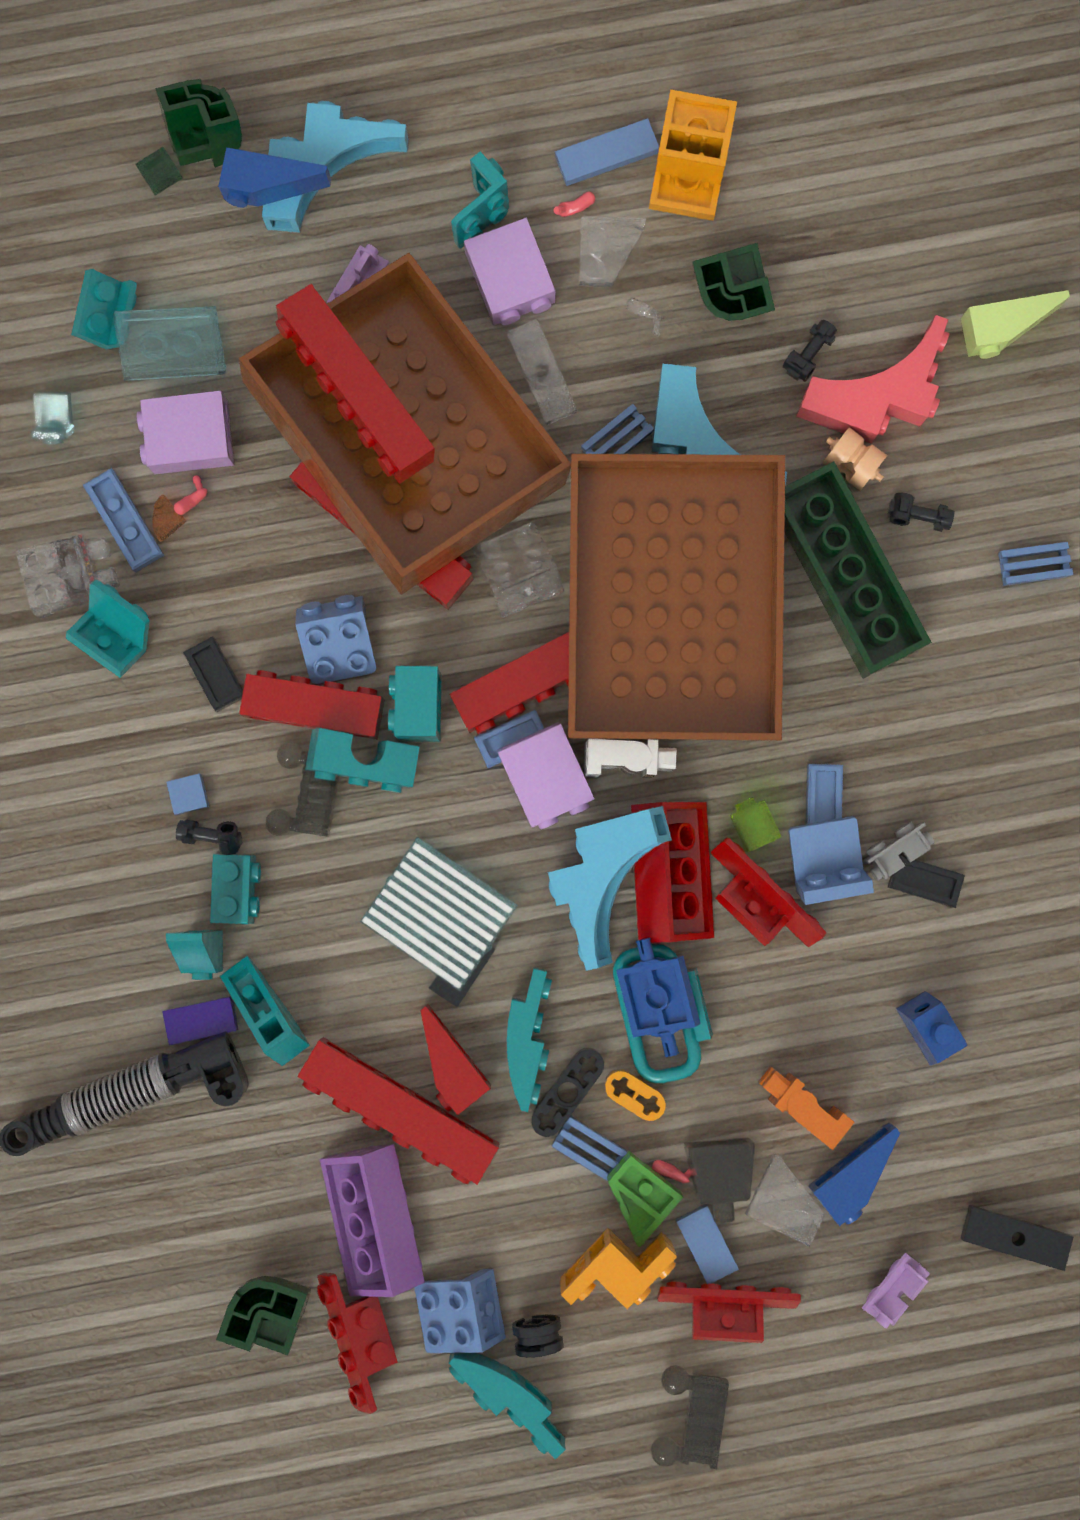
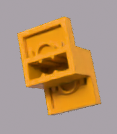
(692, 154)
(618, 1269)

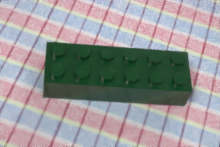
(850, 572)

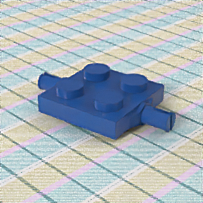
(658, 997)

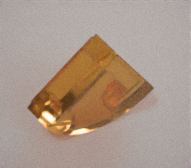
(165, 519)

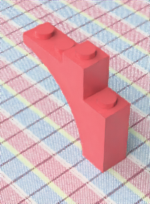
(899, 392)

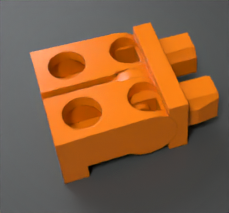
(791, 1096)

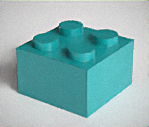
(417, 703)

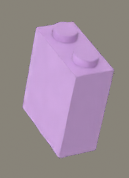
(510, 272)
(185, 432)
(546, 776)

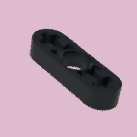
(559, 1118)

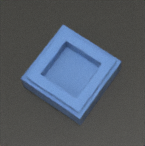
(187, 794)

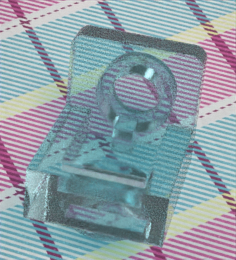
(52, 417)

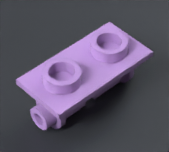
(361, 267)
(884, 1300)

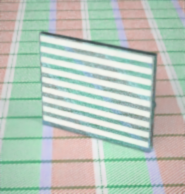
(439, 913)

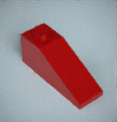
(453, 1070)

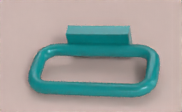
(691, 1035)

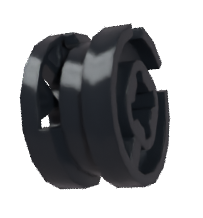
(538, 1336)

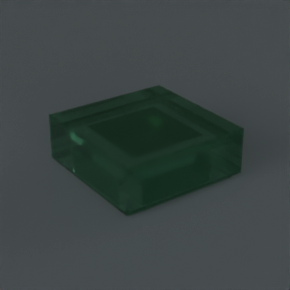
(159, 171)

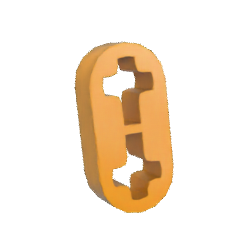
(630, 1102)

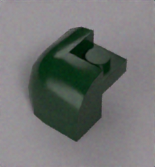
(199, 121)
(734, 284)
(264, 1314)

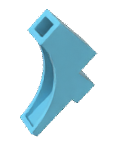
(332, 143)
(680, 418)
(590, 888)

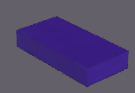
(200, 1020)

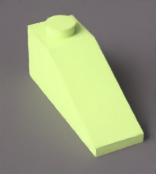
(998, 324)

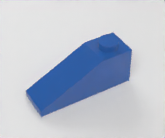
(265, 179)
(852, 1180)

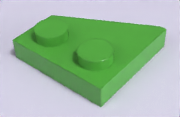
(642, 1196)

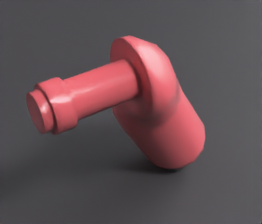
(572, 207)
(191, 500)
(670, 1171)

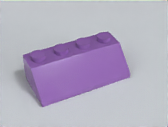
(372, 1221)

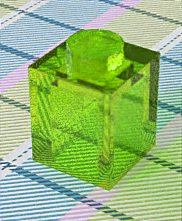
(754, 824)

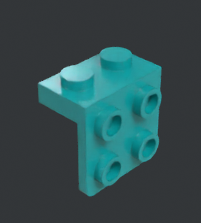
(488, 207)
(111, 629)

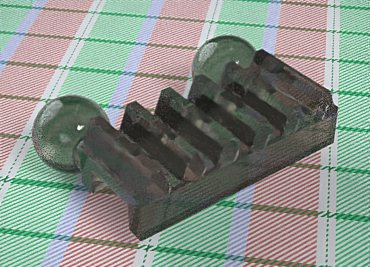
(314, 801)
(703, 1419)

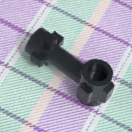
(801, 365)
(902, 510)
(225, 835)

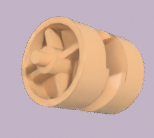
(855, 458)

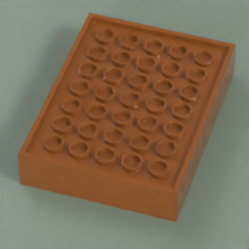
(487, 443)
(676, 597)

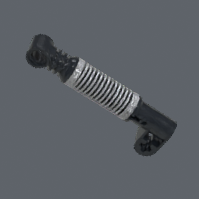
(158, 1079)

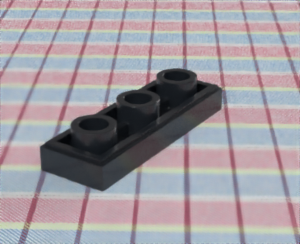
(1034, 1243)

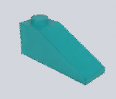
(197, 952)
(264, 1012)

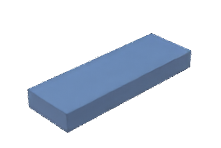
(607, 152)
(123, 520)

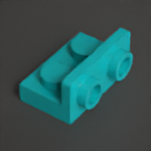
(96, 306)
(234, 889)

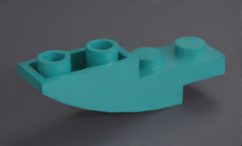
(523, 1051)
(501, 1387)

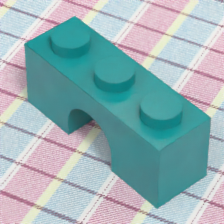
(332, 756)

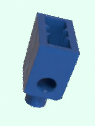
(931, 1028)

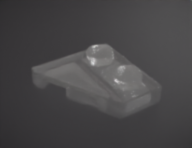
(606, 248)
(785, 1204)

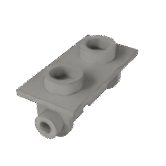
(908, 840)

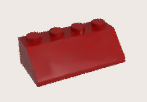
(676, 878)

